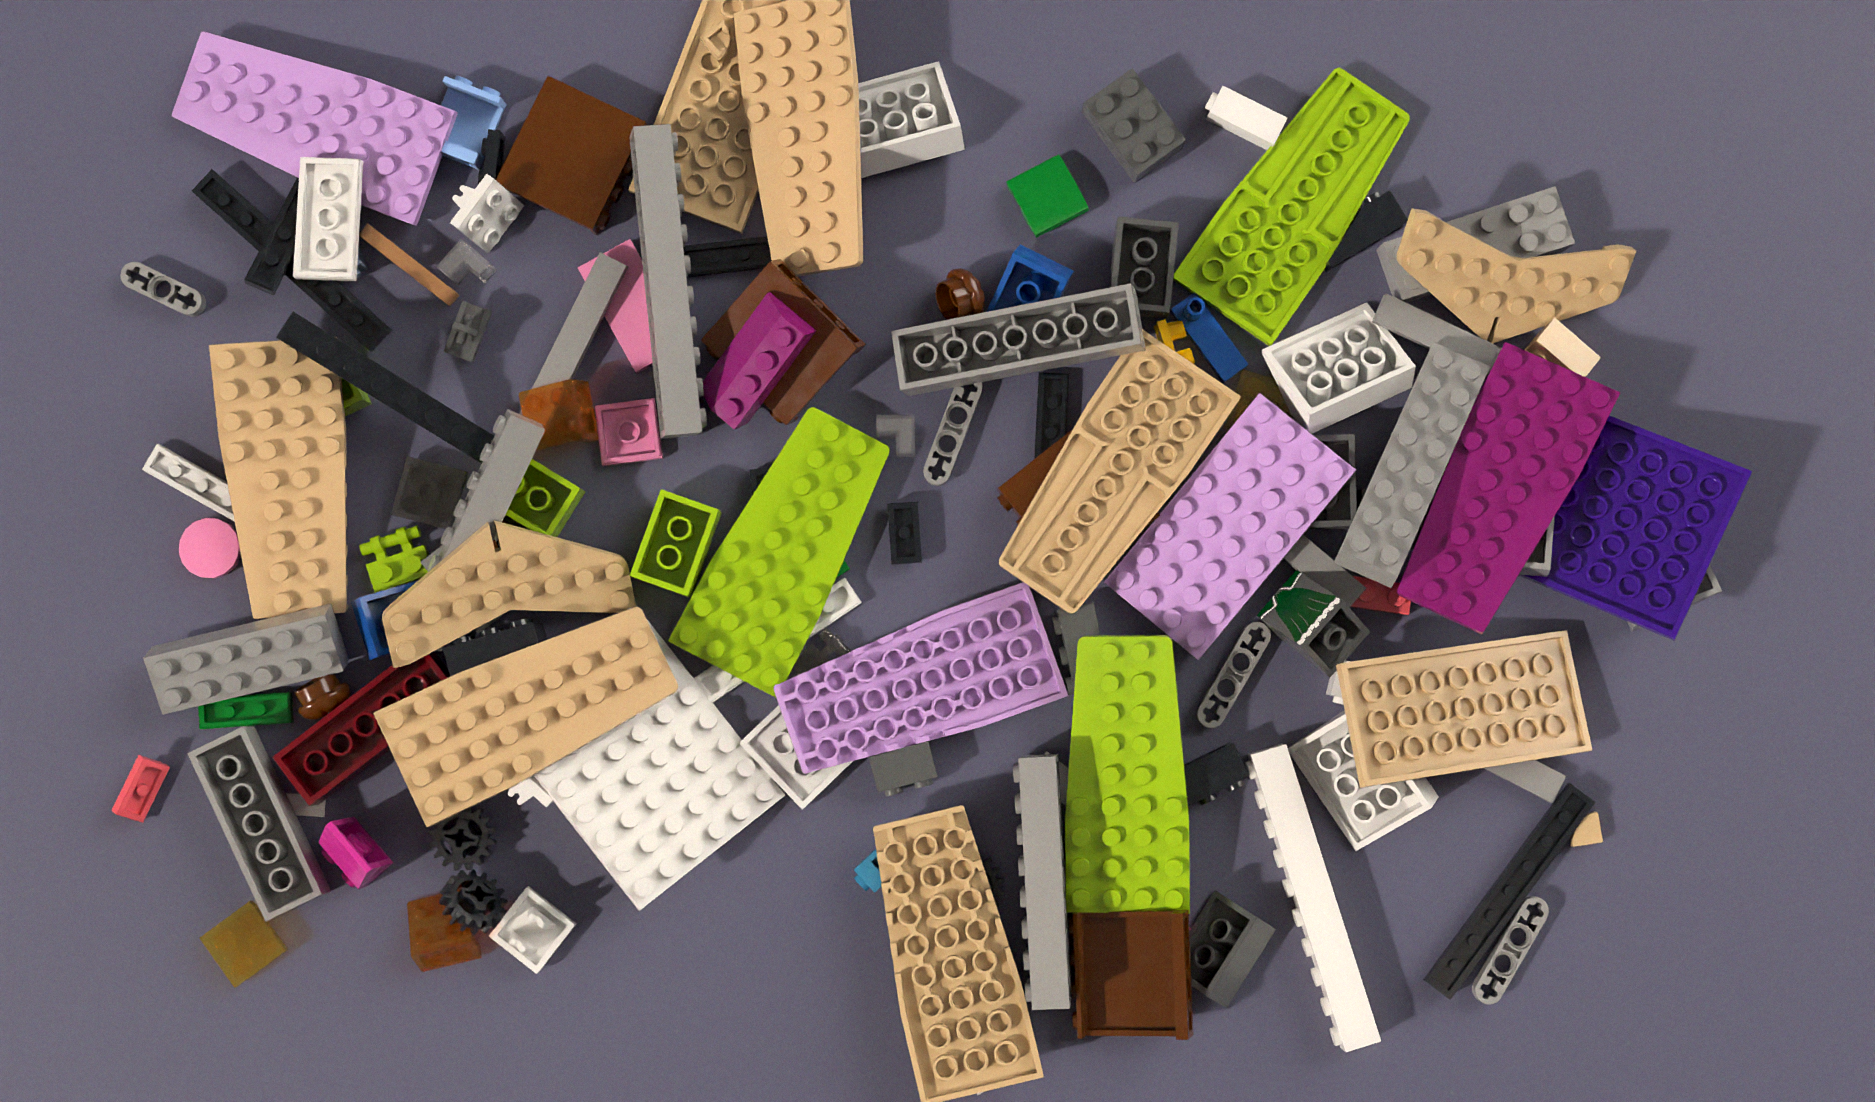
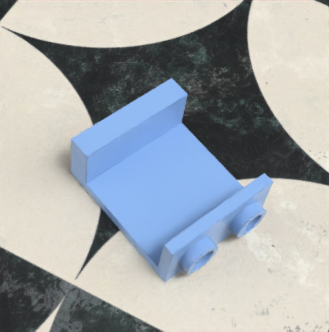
(477, 113)

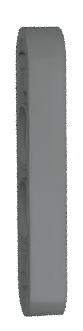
(957, 431)
(1229, 672)
(1514, 952)

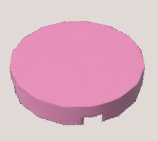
(209, 548)

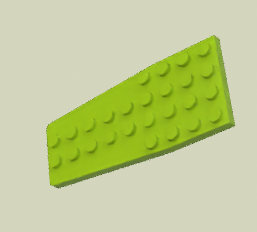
(1293, 207)
(783, 553)
(1126, 780)

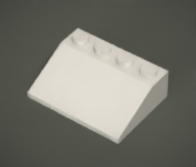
(906, 119)
(1338, 368)
(1364, 812)

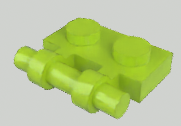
(398, 568)

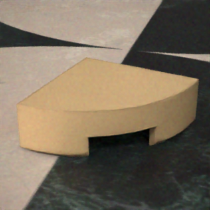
(717, 40)
(1588, 831)

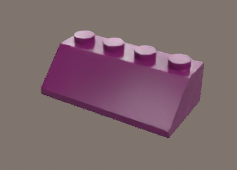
(755, 361)

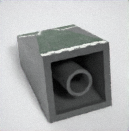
(1314, 622)

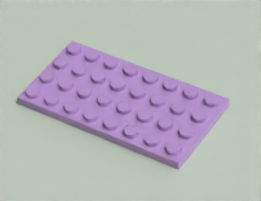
(1229, 526)

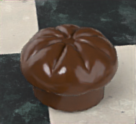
(960, 295)
(321, 696)

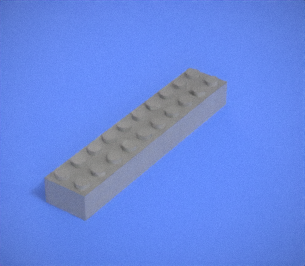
(665, 281)

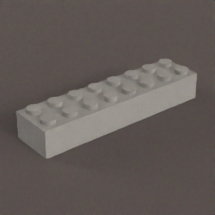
(1018, 340)
(1412, 465)
(1044, 882)

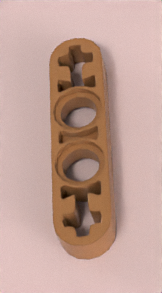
(408, 265)

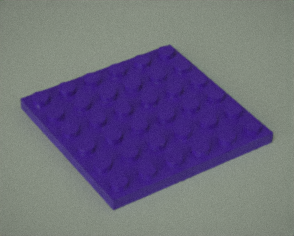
(1642, 526)

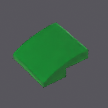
(1047, 196)

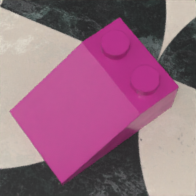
(353, 851)

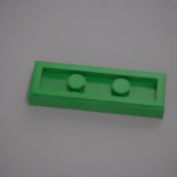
(247, 711)

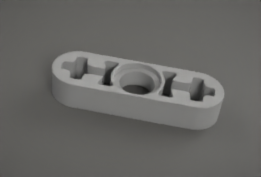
(148, 273)

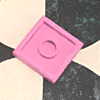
(628, 432)

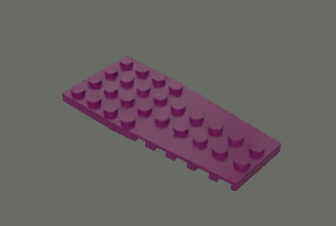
(1504, 484)

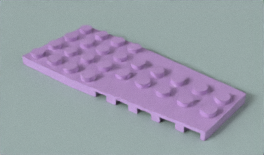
(302, 109)
(924, 682)

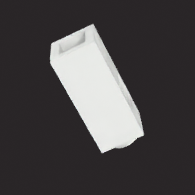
(1245, 117)

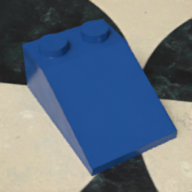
(1030, 280)
(369, 613)

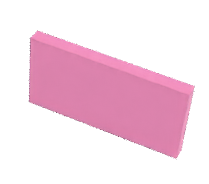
(628, 309)

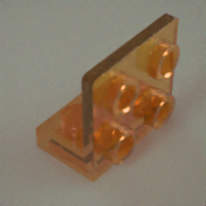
(563, 410)
(436, 941)

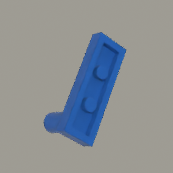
(1209, 337)

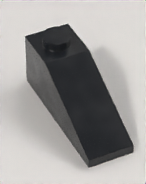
(1372, 223)

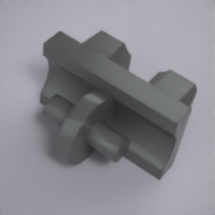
(467, 331)

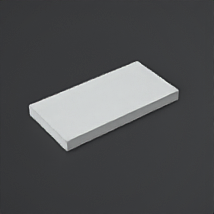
(328, 219)

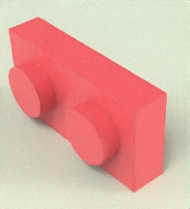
(1381, 598)
(140, 788)

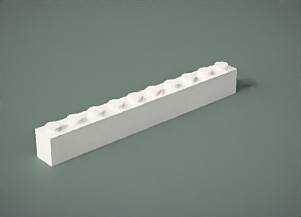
(1313, 898)

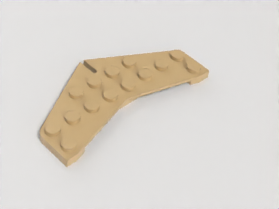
(1506, 293)
(485, 582)

